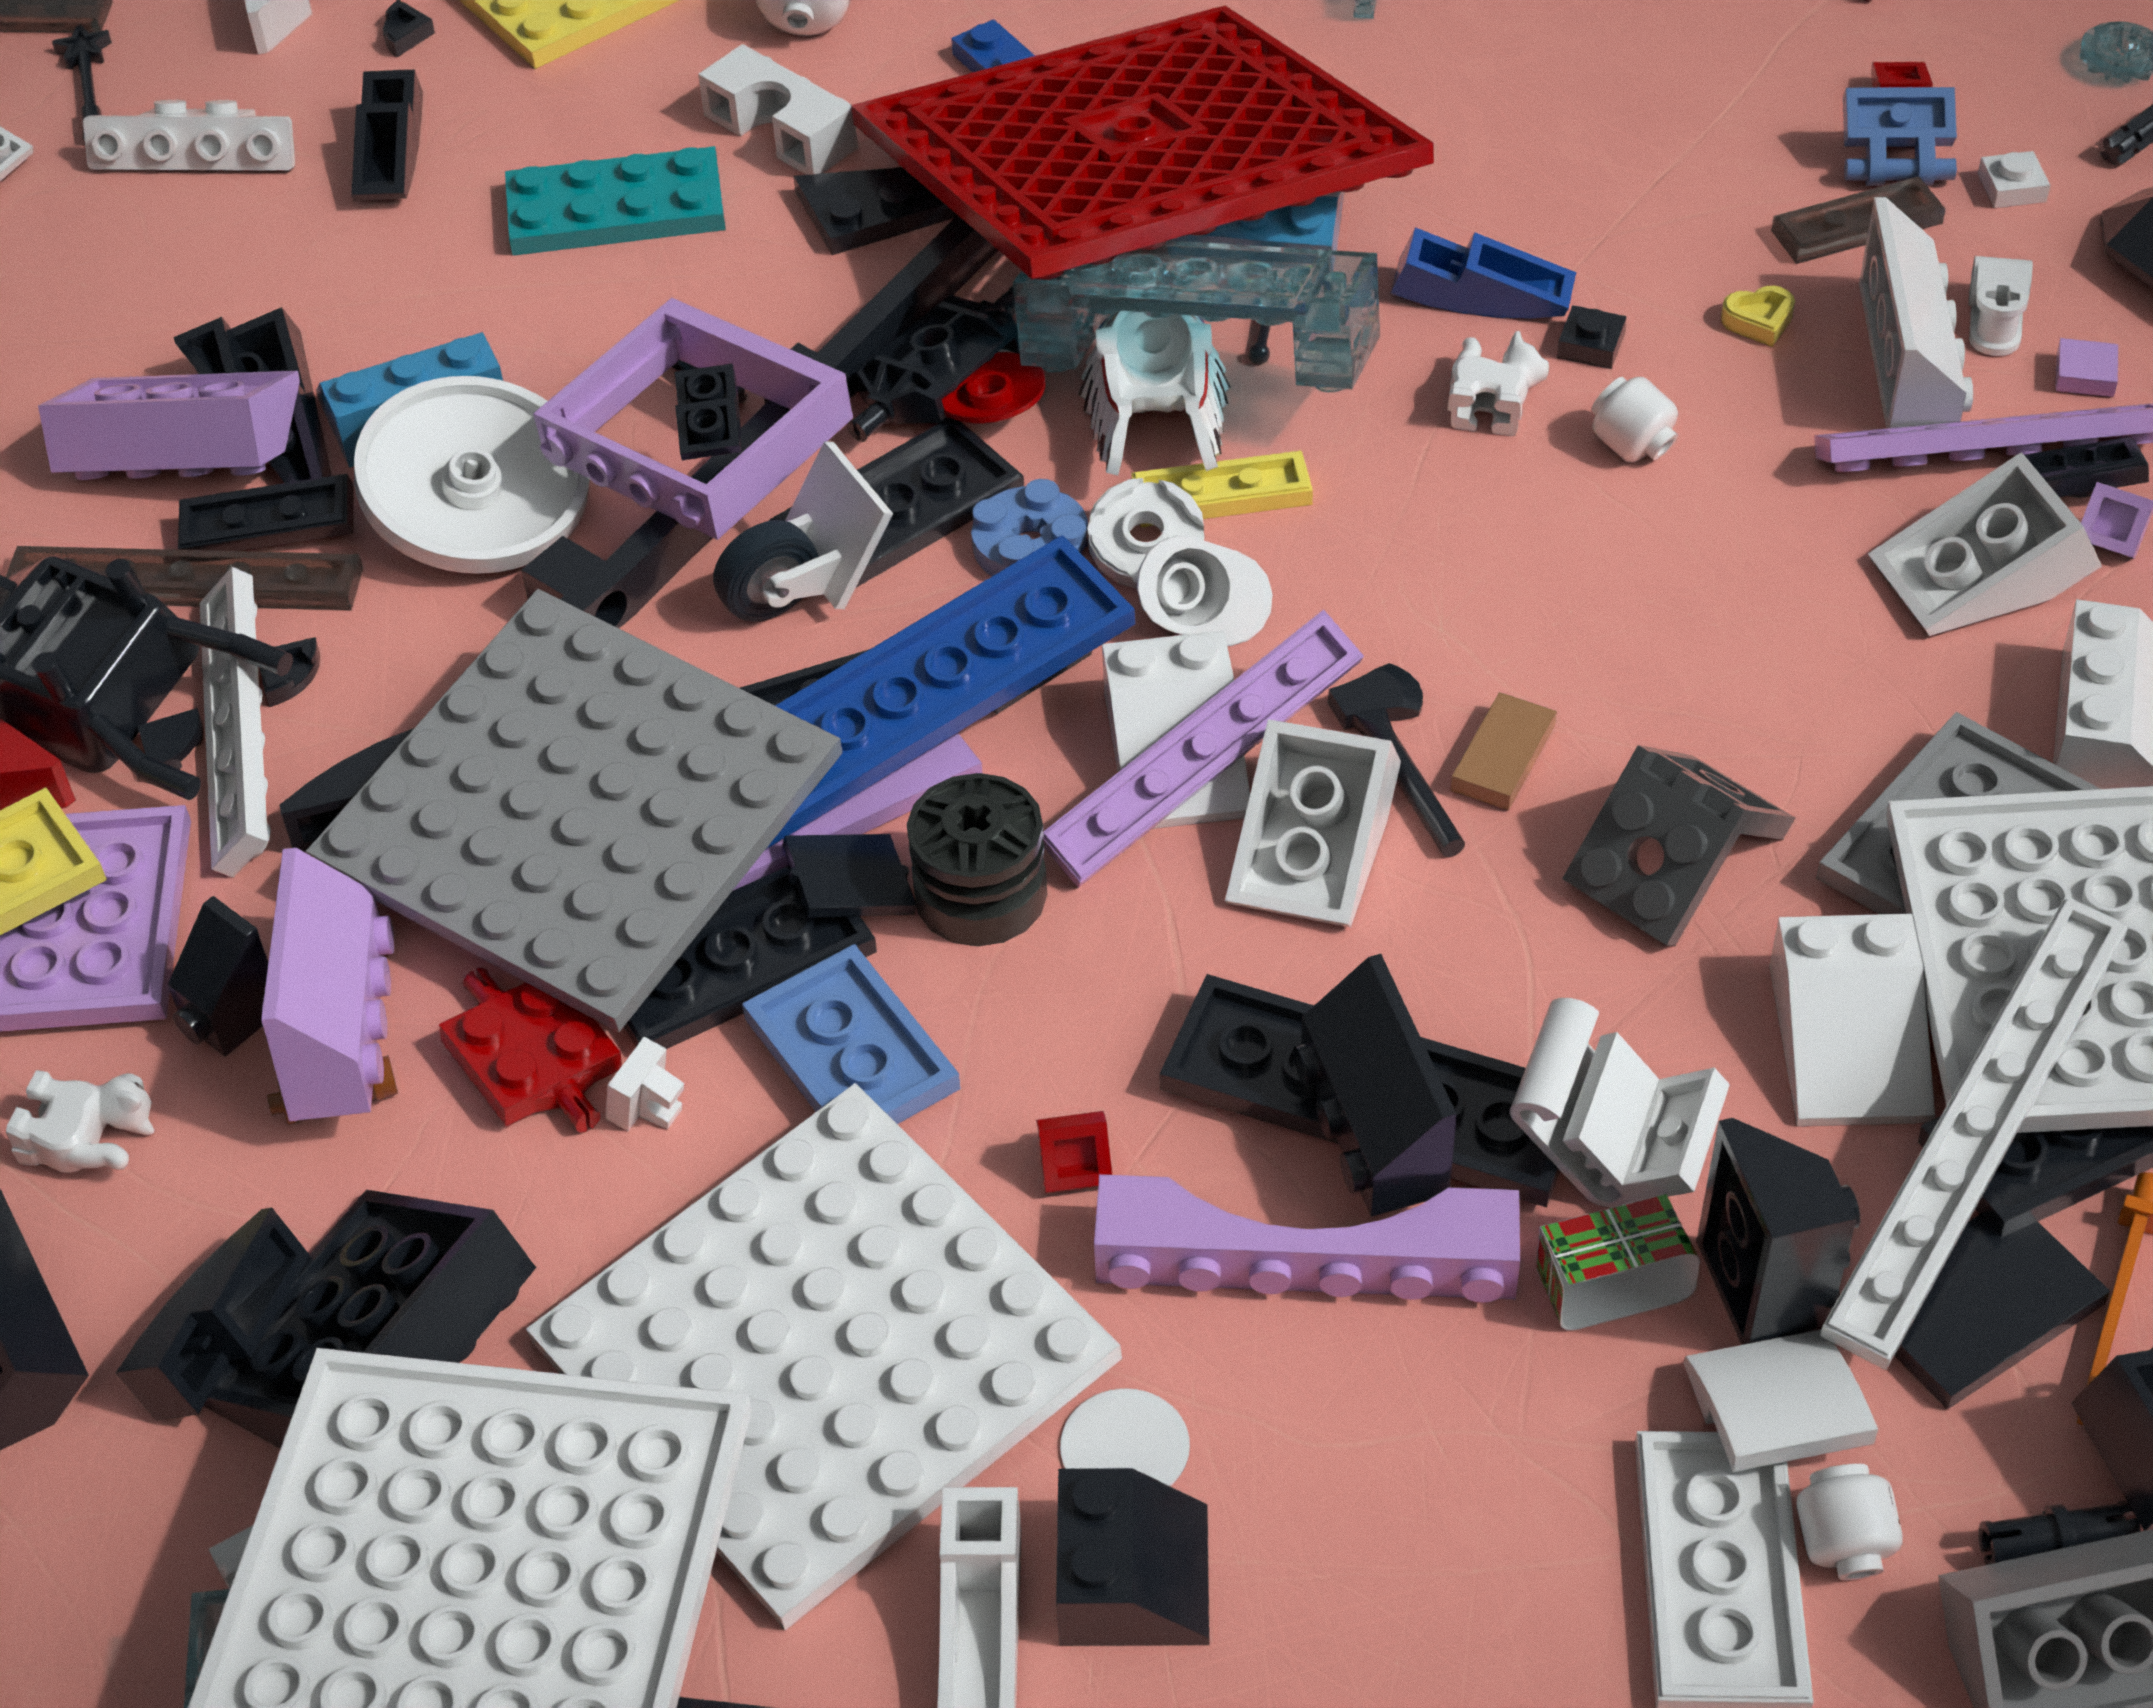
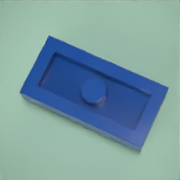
(987, 47)

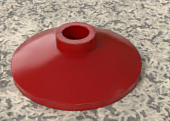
(996, 391)

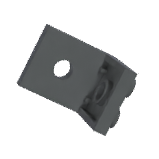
(1694, 818)

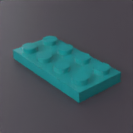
(614, 200)

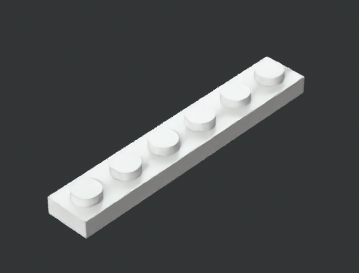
(233, 731)

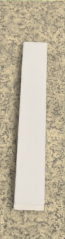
(1973, 1134)

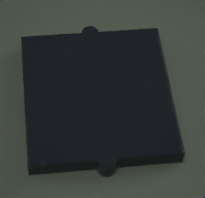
(848, 875)

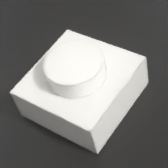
(2013, 179)

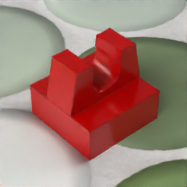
(1074, 1150)

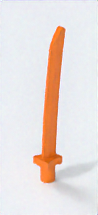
(2137, 1215)

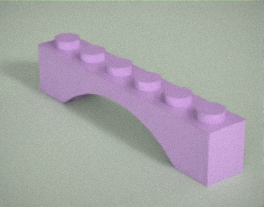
(1447, 1247)

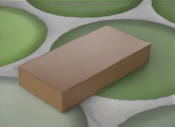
(1503, 751)

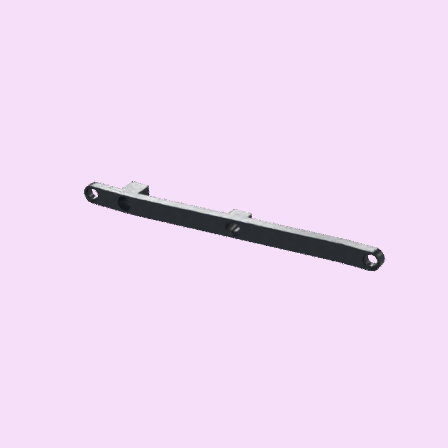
(662, 546)

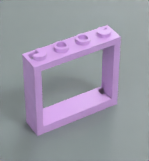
(678, 332)

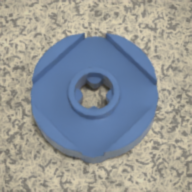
(1020, 510)

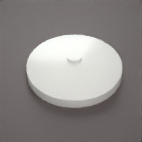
(462, 476)

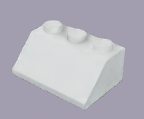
(2106, 697)

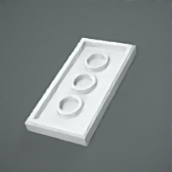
(1720, 1577)

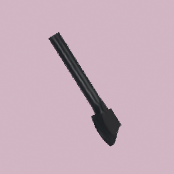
(1369, 707)

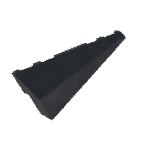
(266, 346)

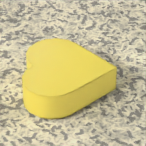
(1759, 314)

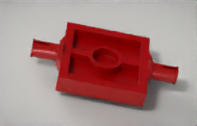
(529, 1051)

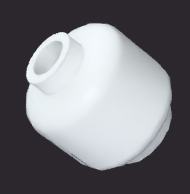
(1635, 419)
(1849, 1520)

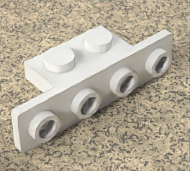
(190, 139)

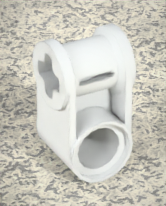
(1997, 303)

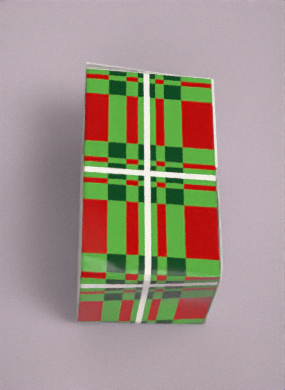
(1616, 1262)

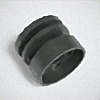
(977, 859)

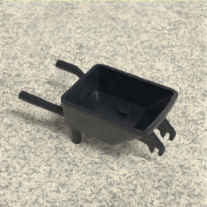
(96, 660)

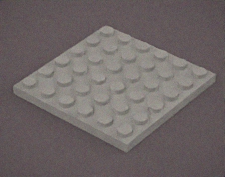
(577, 807)

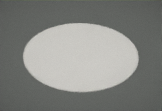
(1127, 1432)

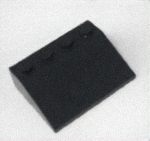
(383, 1282)

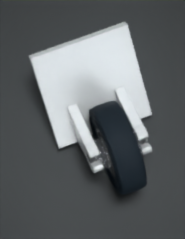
(810, 553)

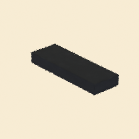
(267, 515)

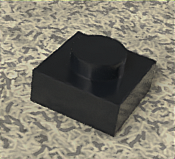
(1591, 337)

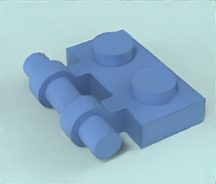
(1897, 119)

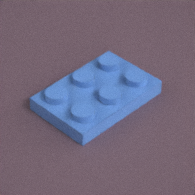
(848, 1028)

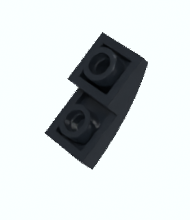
(708, 412)

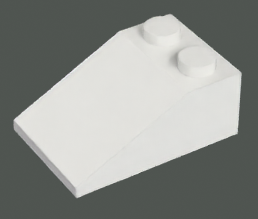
(1987, 551)
(1154, 689)
(1313, 822)
(1853, 1019)

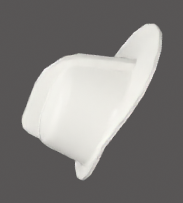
(1203, 589)

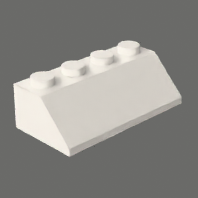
(1911, 323)

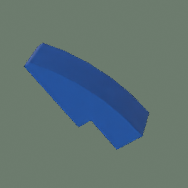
(1481, 278)

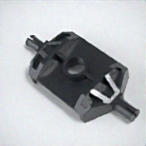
(931, 360)

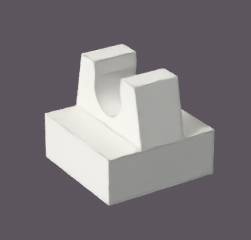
(644, 1089)

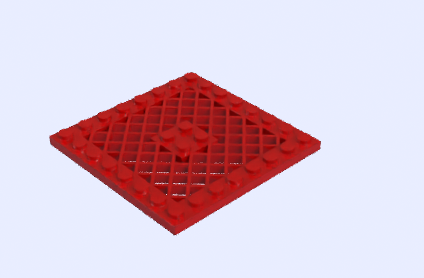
(1138, 140)

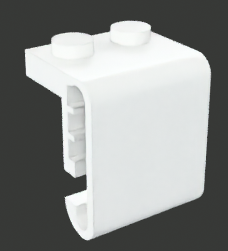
(1609, 1116)

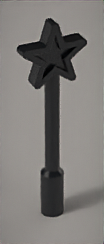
(80, 51)

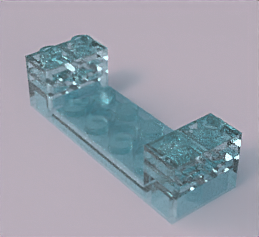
(1323, 292)

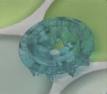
(2133, 40)

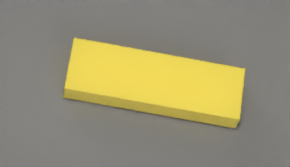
(1241, 484)

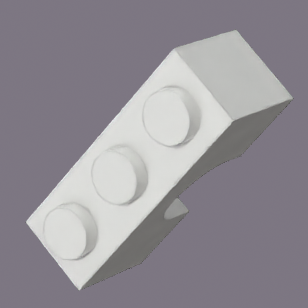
(808, 122)

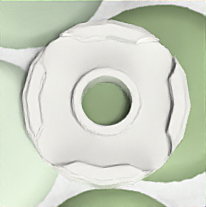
(1134, 504)

